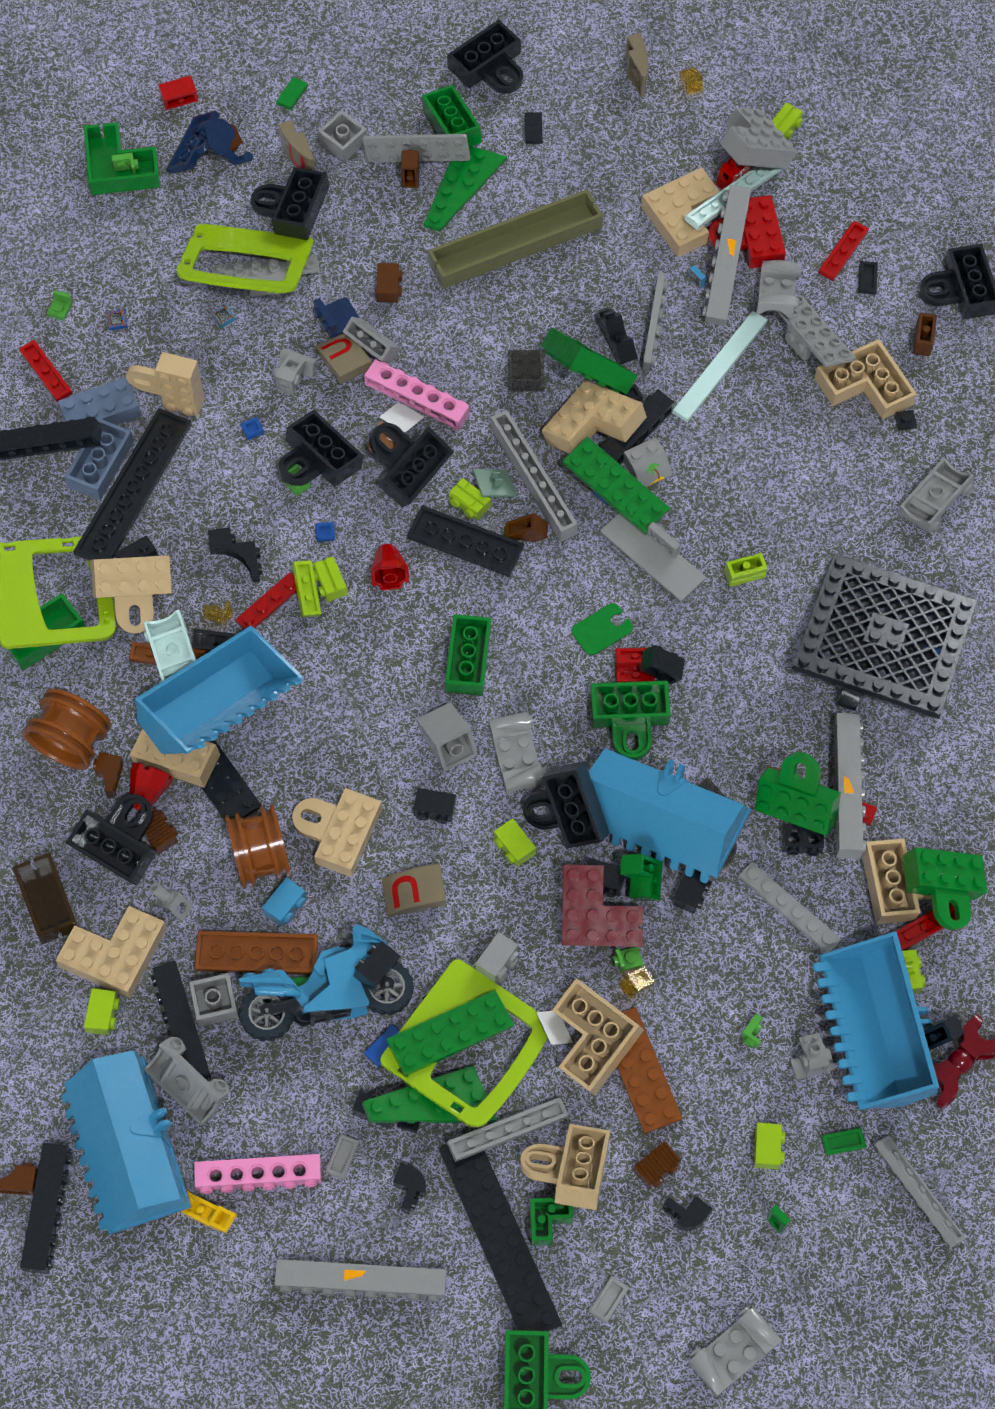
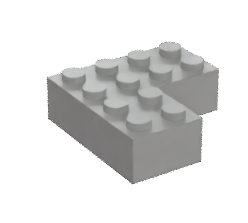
(756, 141)

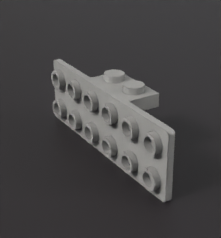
(430, 147)
(272, 269)
(810, 333)
(656, 555)

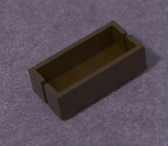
(45, 898)

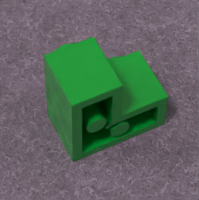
(644, 875)
(545, 1213)

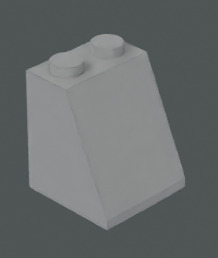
(447, 736)

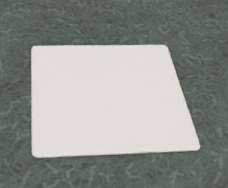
(402, 416)
(554, 1028)

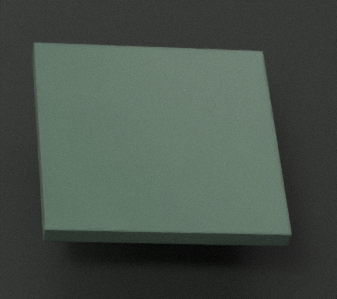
(494, 483)

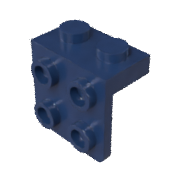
(334, 315)

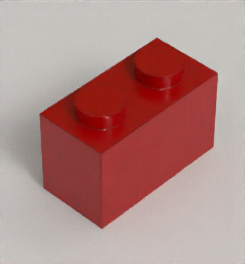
(178, 92)

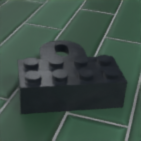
(487, 57)
(295, 204)
(966, 282)
(319, 450)
(410, 462)
(571, 805)
(116, 841)

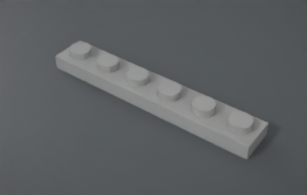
(656, 316)
(789, 908)
(507, 1129)
(924, 1197)

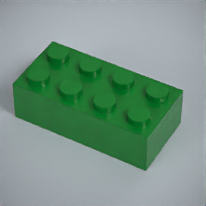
(450, 114)
(468, 655)

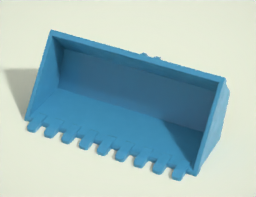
(214, 693)
(666, 814)
(877, 1024)
(124, 1142)

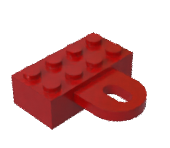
(760, 235)

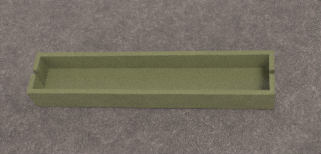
(515, 239)

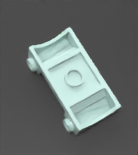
(169, 644)

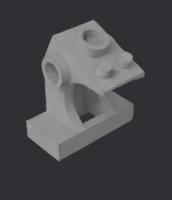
(291, 366)
(815, 1059)

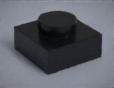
(905, 420)

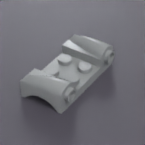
(778, 287)
(935, 496)
(516, 752)
(184, 1082)
(734, 1351)

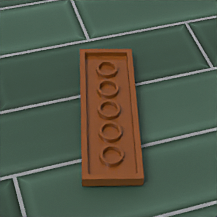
(255, 952)
(647, 1083)

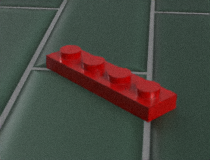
(843, 250)
(45, 371)
(268, 603)
(920, 929)

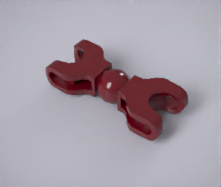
(961, 1060)

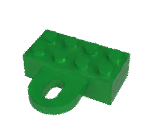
(630, 710)
(796, 798)
(947, 879)
(533, 1373)

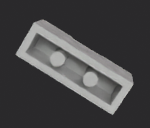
(371, 339)

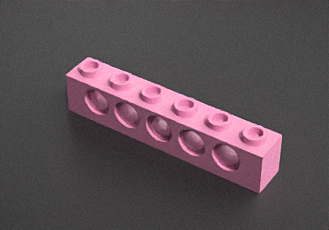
(454, 418)
(206, 1169)

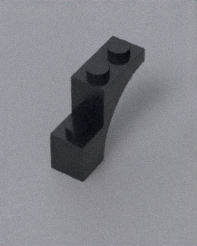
(614, 328)
(224, 543)

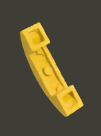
(209, 1214)

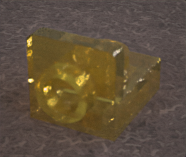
(692, 80)
(218, 615)
(636, 982)

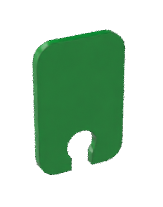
(598, 632)

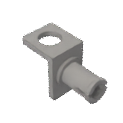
(170, 899)

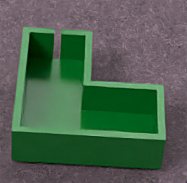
(100, 168)
(588, 362)
(57, 614)

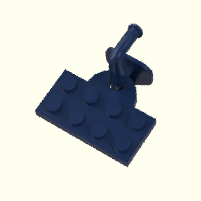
(202, 134)

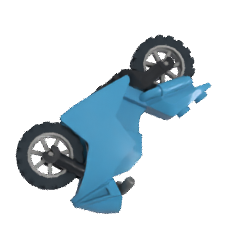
(328, 993)

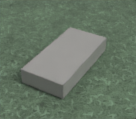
(342, 1157)
(608, 1299)

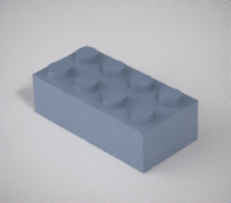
(109, 402)
(97, 465)

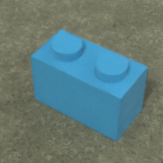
(284, 902)

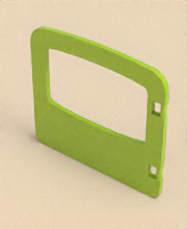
(249, 242)
(19, 606)
(454, 988)

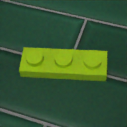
(306, 589)

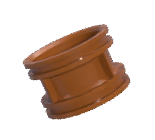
(66, 729)
(258, 846)

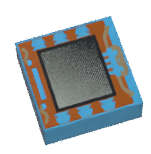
(697, 277)
(223, 316)

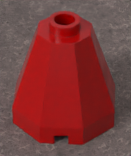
(389, 568)
(148, 783)

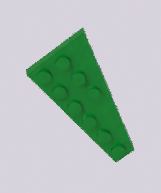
(460, 184)
(412, 1106)

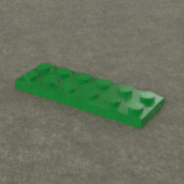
(615, 485)
(449, 1033)

